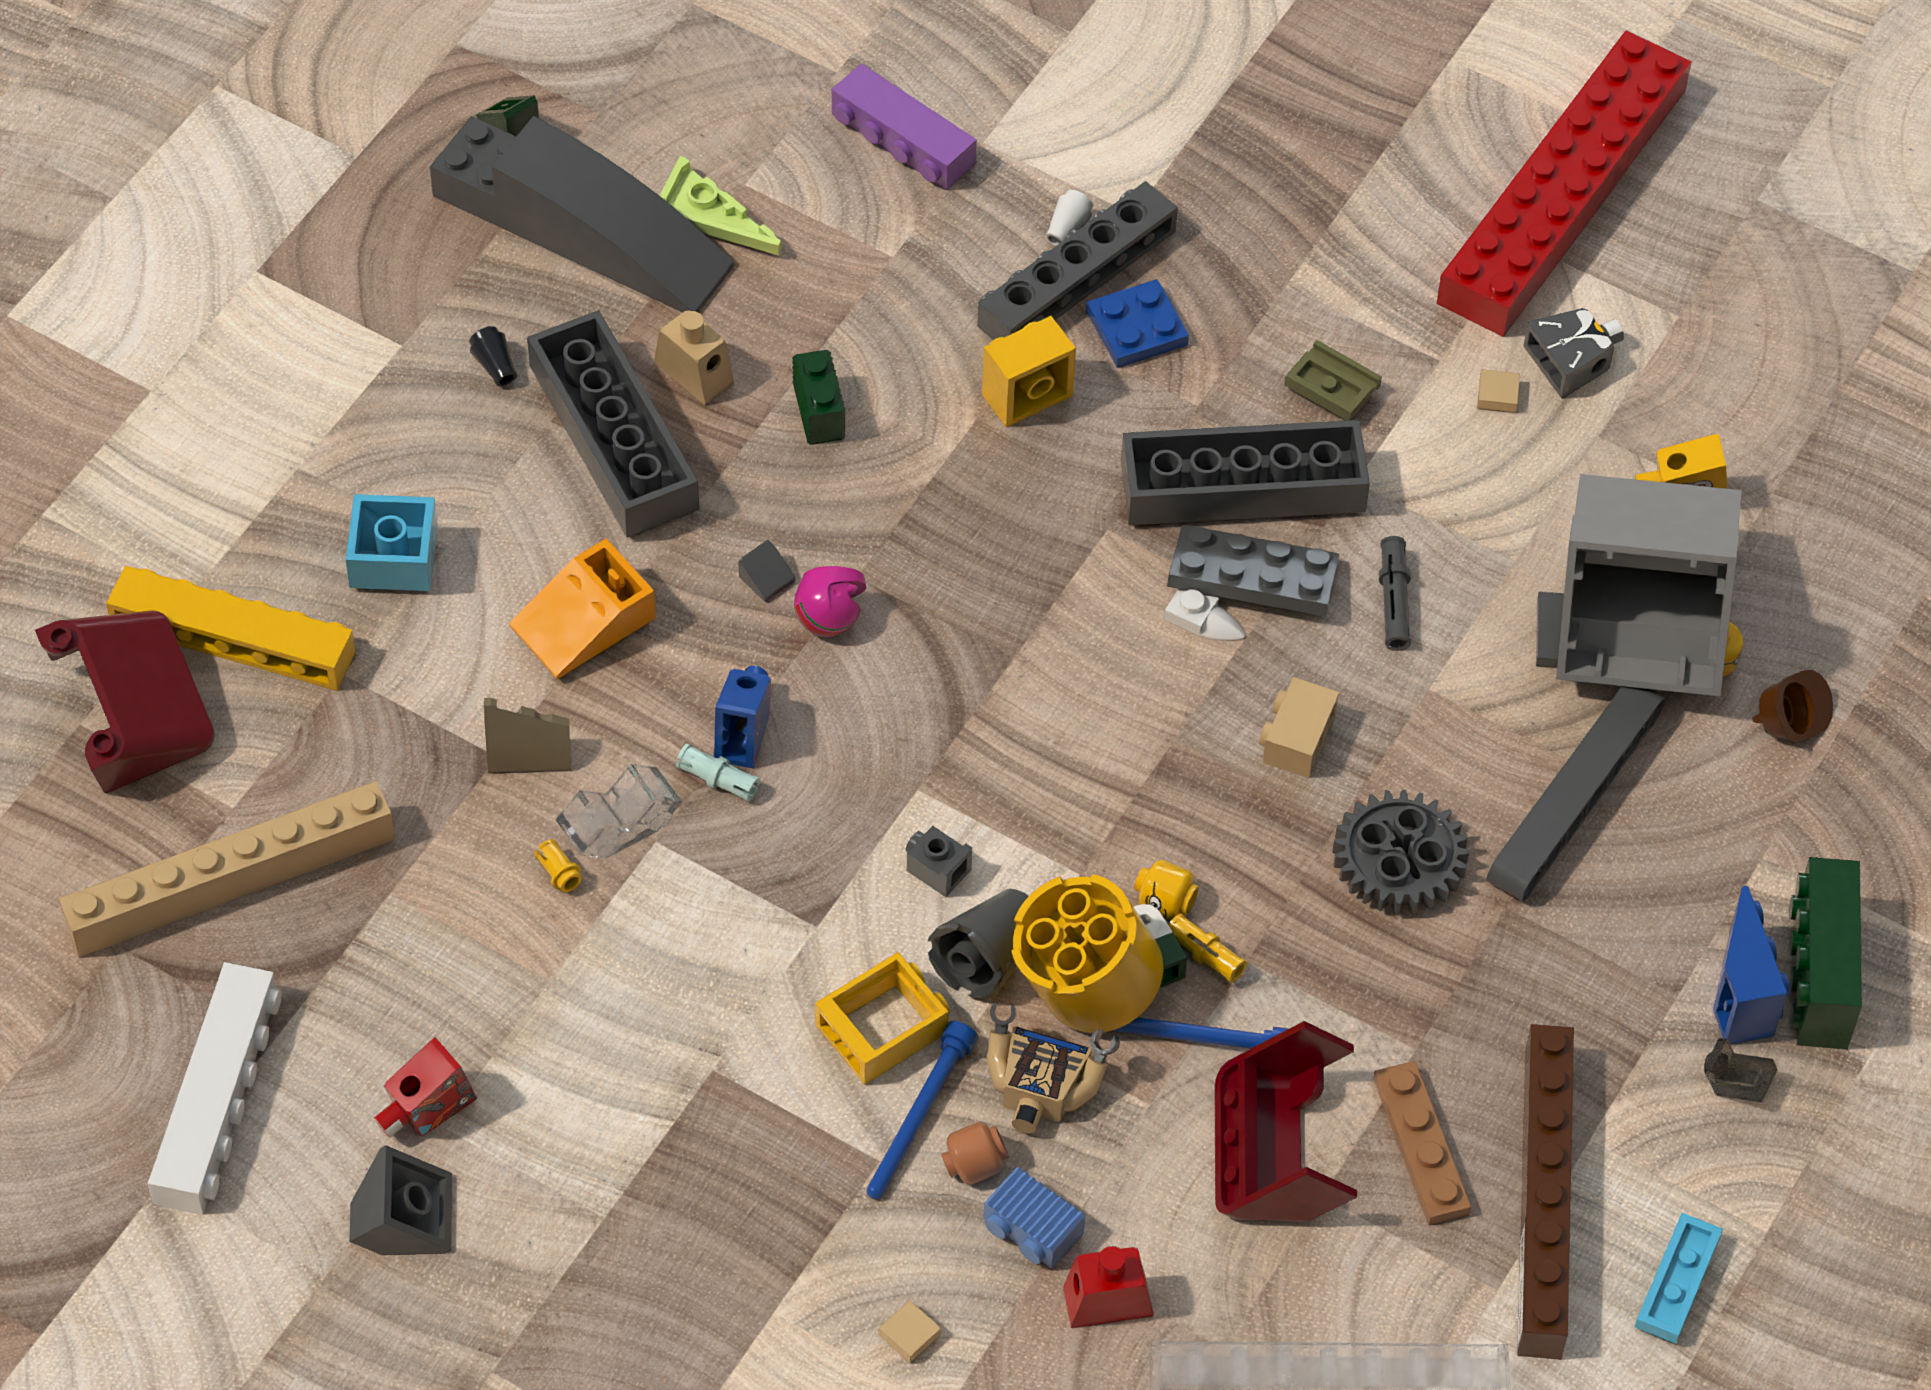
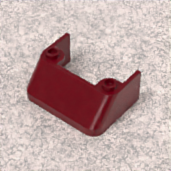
(1261, 1133)

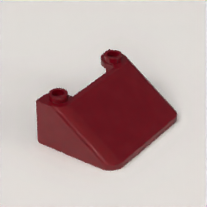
(142, 690)

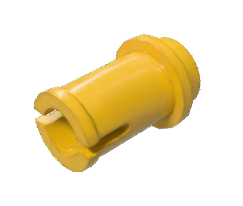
(563, 873)

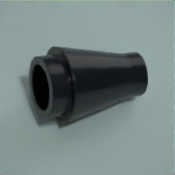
(493, 354)

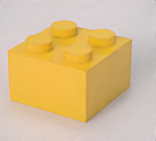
(1028, 371)

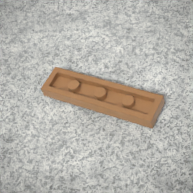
(1422, 1143)

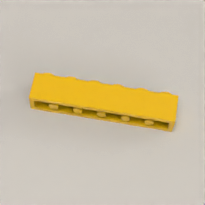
(239, 627)

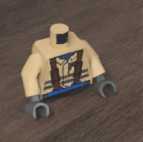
(1043, 1073)

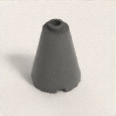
(977, 944)

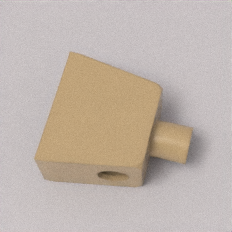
(694, 356)

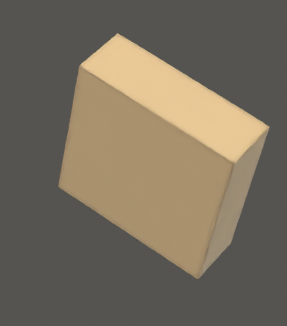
(1498, 390)
(909, 1331)

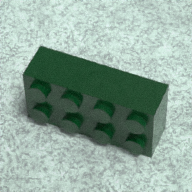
(1826, 953)

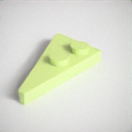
(715, 210)

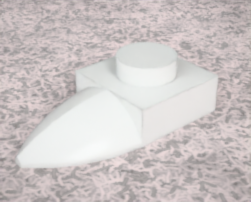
(1202, 616)

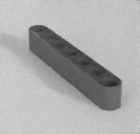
(1575, 791)

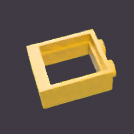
(834, 1024)

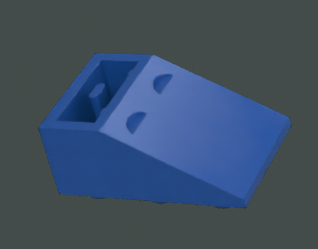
(1750, 983)

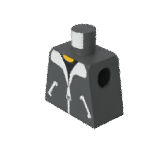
(1572, 348)

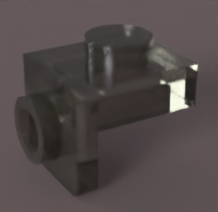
(1738, 1074)

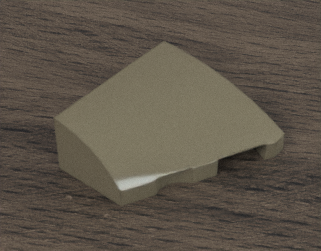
(525, 740)

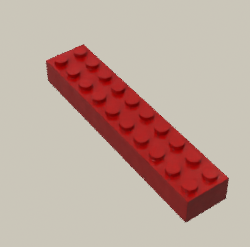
(1563, 183)

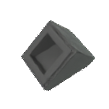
(765, 570)

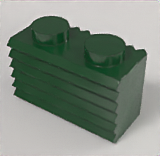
(818, 396)

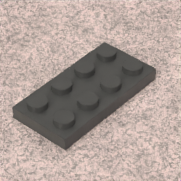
(1253, 570)

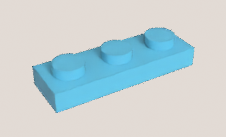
(1678, 1278)

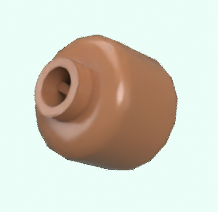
(975, 1153)

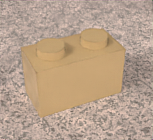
(1299, 727)

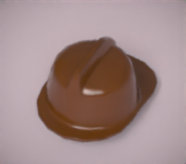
(1796, 707)

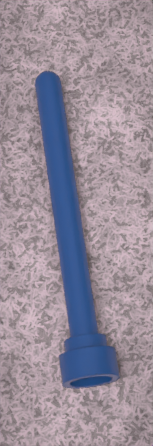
(1198, 1033)
(957, 1042)

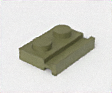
(1333, 381)

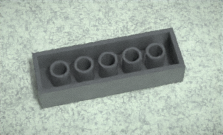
(613, 423)
(1244, 472)

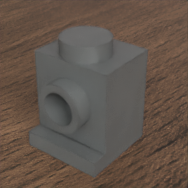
(938, 860)

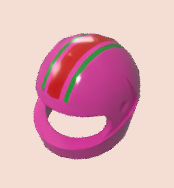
(825, 599)

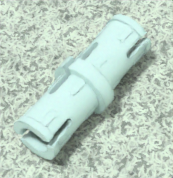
(718, 772)

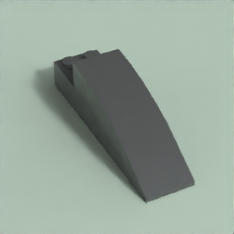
(579, 208)

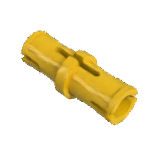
(1226, 963)

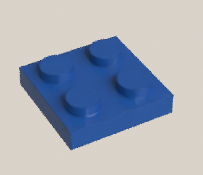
(1137, 323)

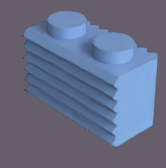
(1033, 1218)

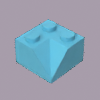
(391, 542)

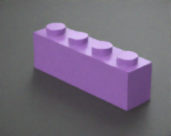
(903, 127)

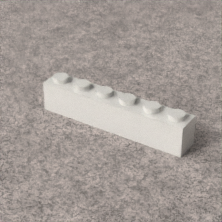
(214, 1089)

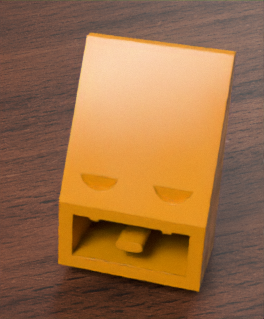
(585, 609)

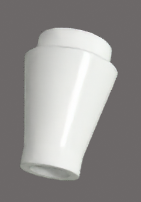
(1070, 214)

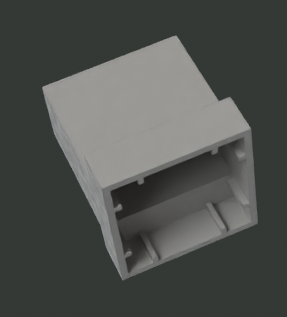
(1649, 585)

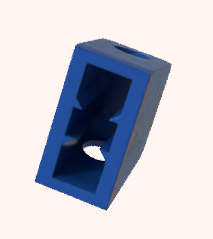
(743, 696)

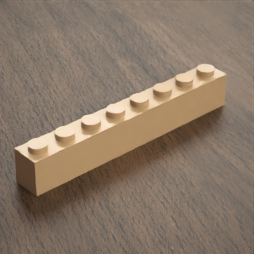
(227, 869)

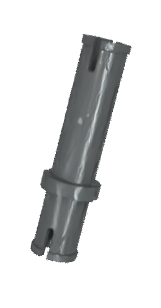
(1394, 579)

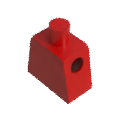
(1107, 1288)

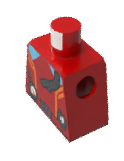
(425, 1091)

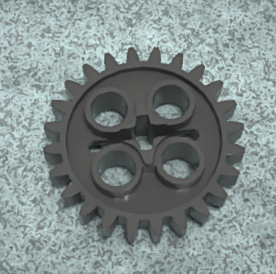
(1369, 863)

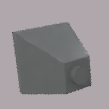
(402, 1206)

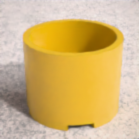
(1087, 953)

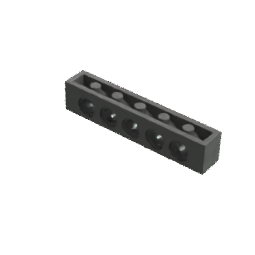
(1080, 262)

